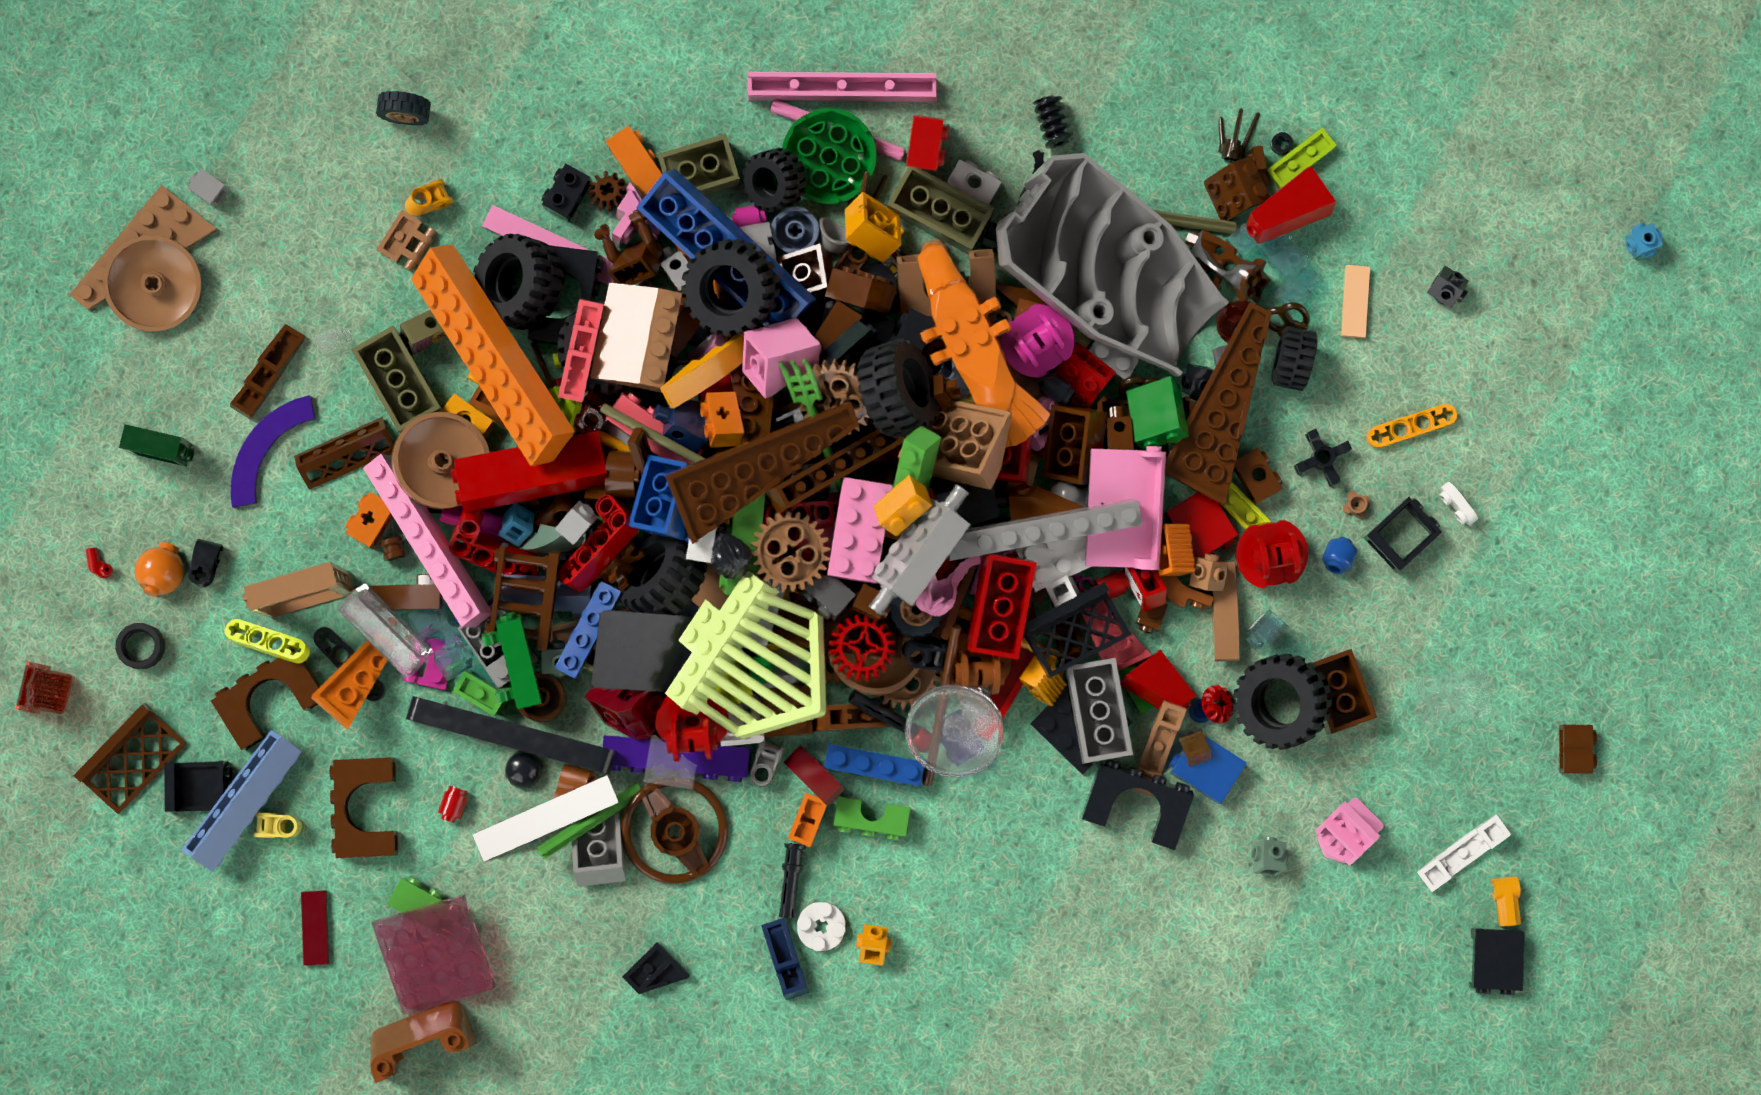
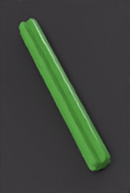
(585, 824)

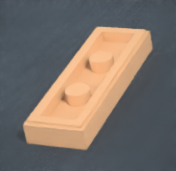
(1355, 301)

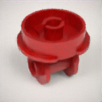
(1272, 553)
(687, 731)

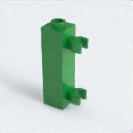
(517, 659)

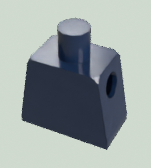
(683, 424)

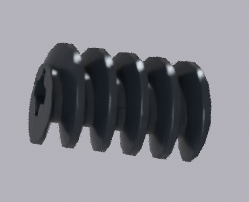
(1052, 121)

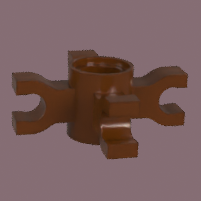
(621, 566)

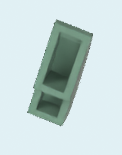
(546, 540)

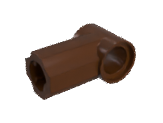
(555, 512)

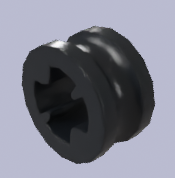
(1286, 138)

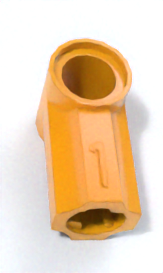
(1506, 896)

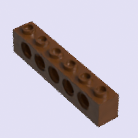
(831, 469)

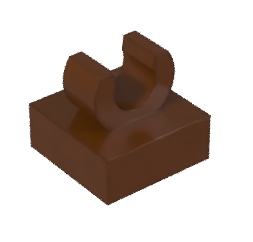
(945, 391)

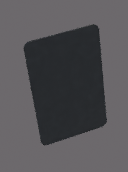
(639, 650)

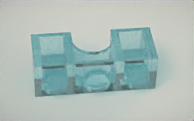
(453, 656)

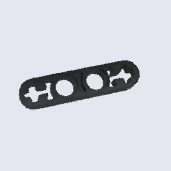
(331, 656)

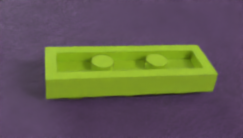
(1301, 157)

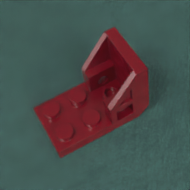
(630, 717)

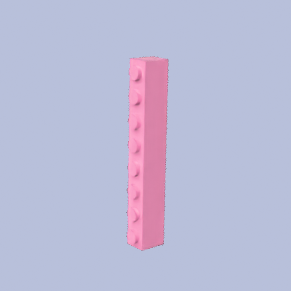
(429, 546)

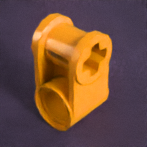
(432, 196)

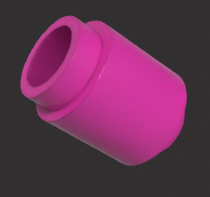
(748, 216)

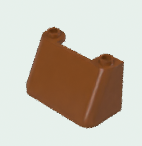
(445, 1021)

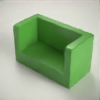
(478, 693)

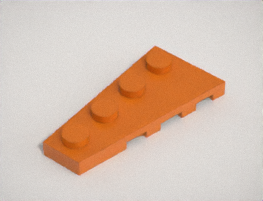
(350, 684)

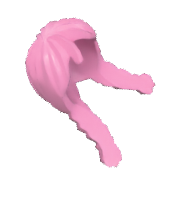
(940, 595)

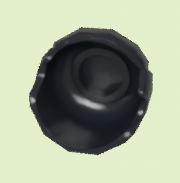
(523, 769)

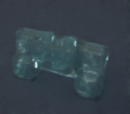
(1285, 260)

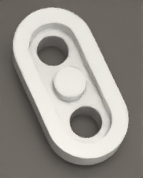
(1464, 512)

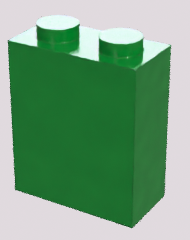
(1157, 413)

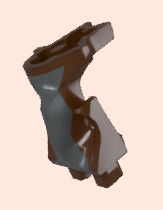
(1243, 273)

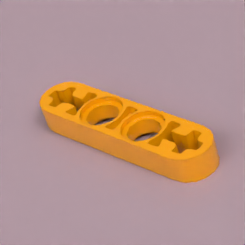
(1412, 429)

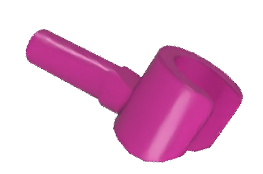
(1079, 579)

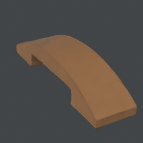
(1160, 740)

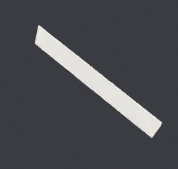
(545, 818)

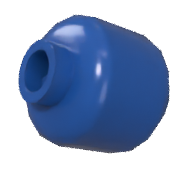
(1339, 555)

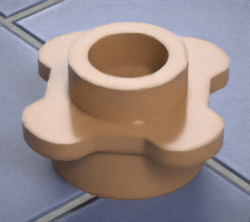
(1362, 500)

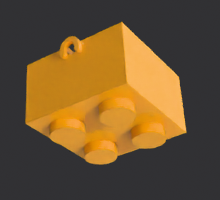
(873, 227)

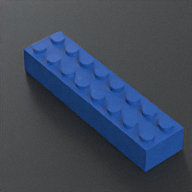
(696, 222)

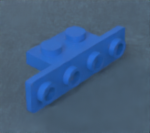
(585, 634)

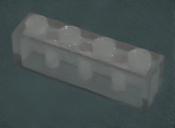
(385, 630)

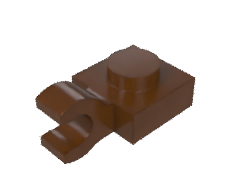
(1257, 154)

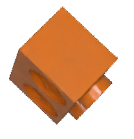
(807, 820)

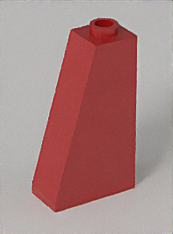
(1292, 207)

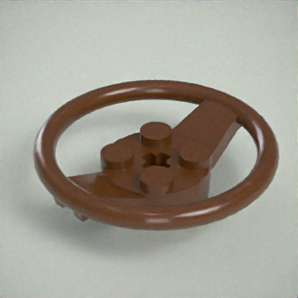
(685, 846)

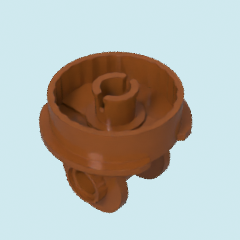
(984, 671)

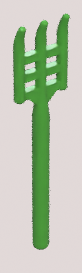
(806, 399)

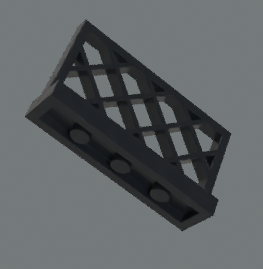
(1062, 613)

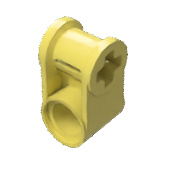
(273, 825)

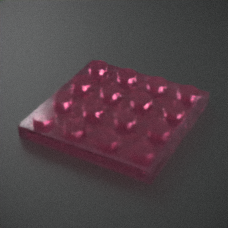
(433, 954)

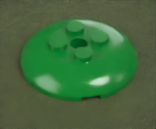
(852, 144)

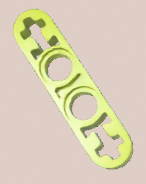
(268, 638)

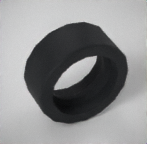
(126, 633)

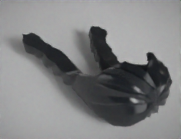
(730, 555)

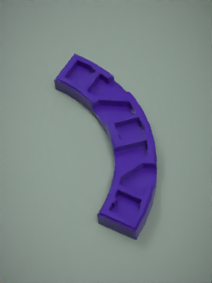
(258, 444)

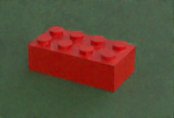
(1001, 605)

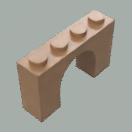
(914, 293)

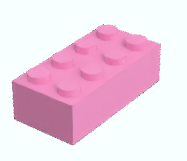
(857, 531)

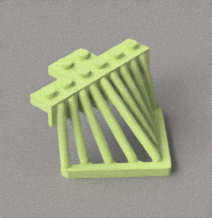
(717, 640)

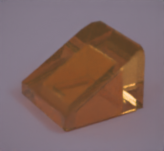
(1195, 748)

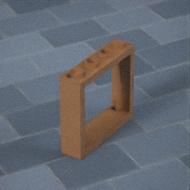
(298, 590)

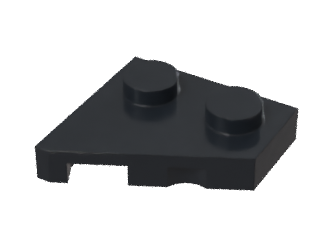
(654, 970)

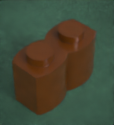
(1577, 749)

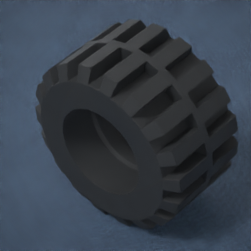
(759, 181)
(1294, 358)

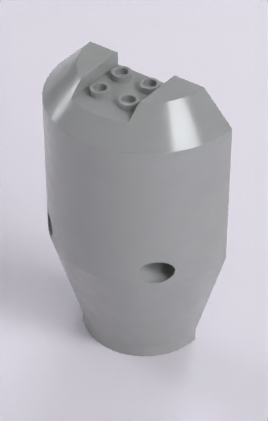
(1070, 237)

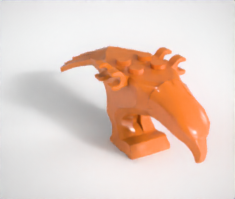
(975, 343)

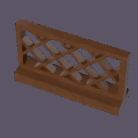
(115, 743)

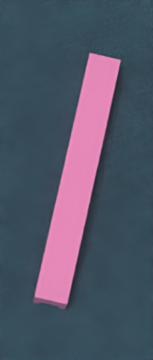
(842, 86)

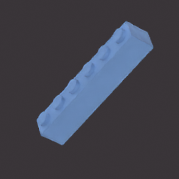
(241, 801)

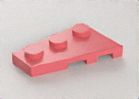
(1126, 651)

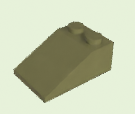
(704, 164)

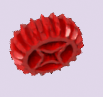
(873, 649)

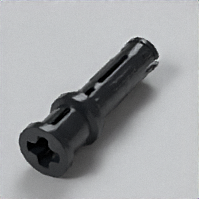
(791, 874)

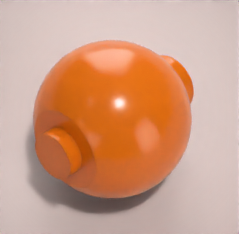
(159, 570)

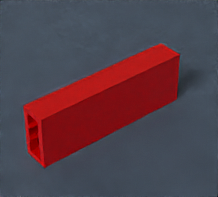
(508, 478)

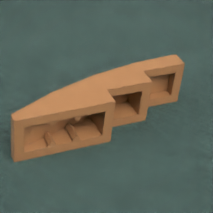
(1225, 619)

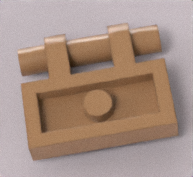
(401, 235)

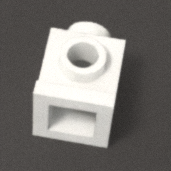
(1062, 590)

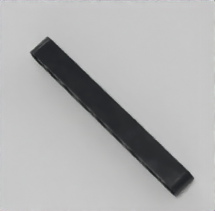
(511, 735)

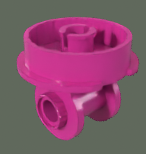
(1037, 341)

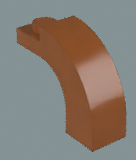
(1179, 594)

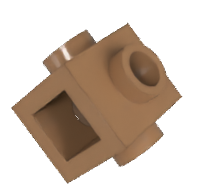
(1209, 573)

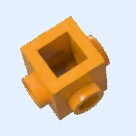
(877, 943)

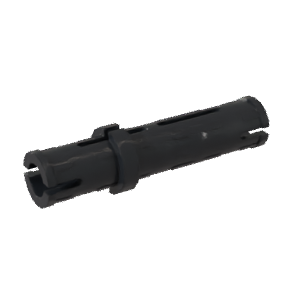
(873, 708)

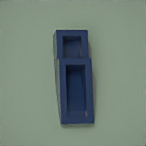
(785, 959)

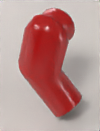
(97, 566)

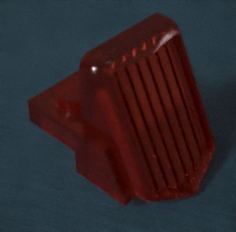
(43, 689)

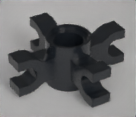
(1317, 446)

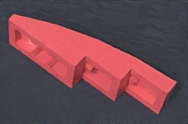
(581, 350)

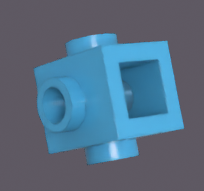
(1638, 246)

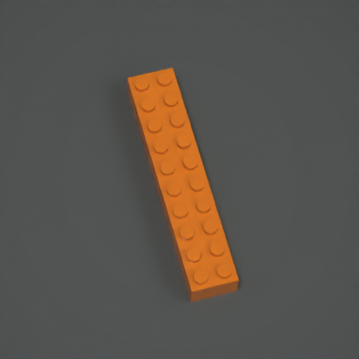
(492, 355)

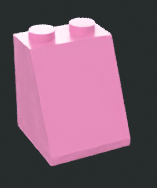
(775, 344)

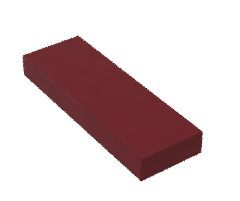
(814, 775)
(314, 927)

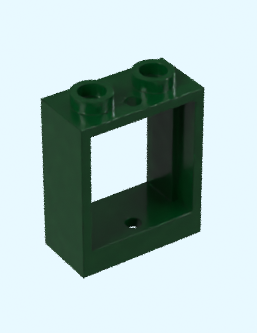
(156, 445)

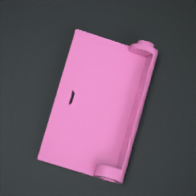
(1125, 476)

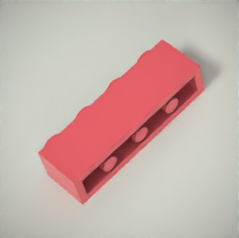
(630, 405)

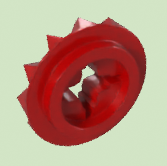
(1213, 711)

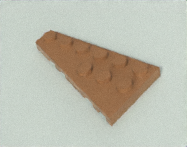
(160, 216)

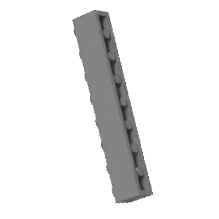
(1047, 528)

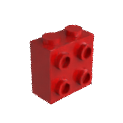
(1086, 374)

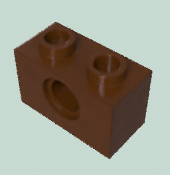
(1257, 490)

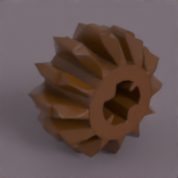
(604, 183)

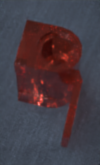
(590, 417)

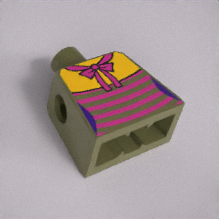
(418, 335)

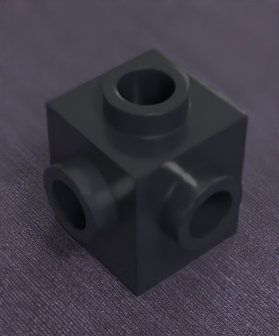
(1448, 287)
(1195, 380)

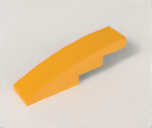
(704, 372)

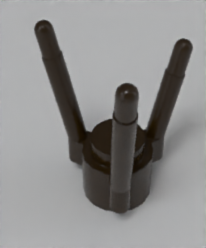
(1233, 147)

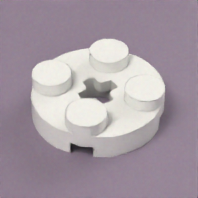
(807, 923)

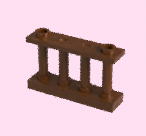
(547, 587)

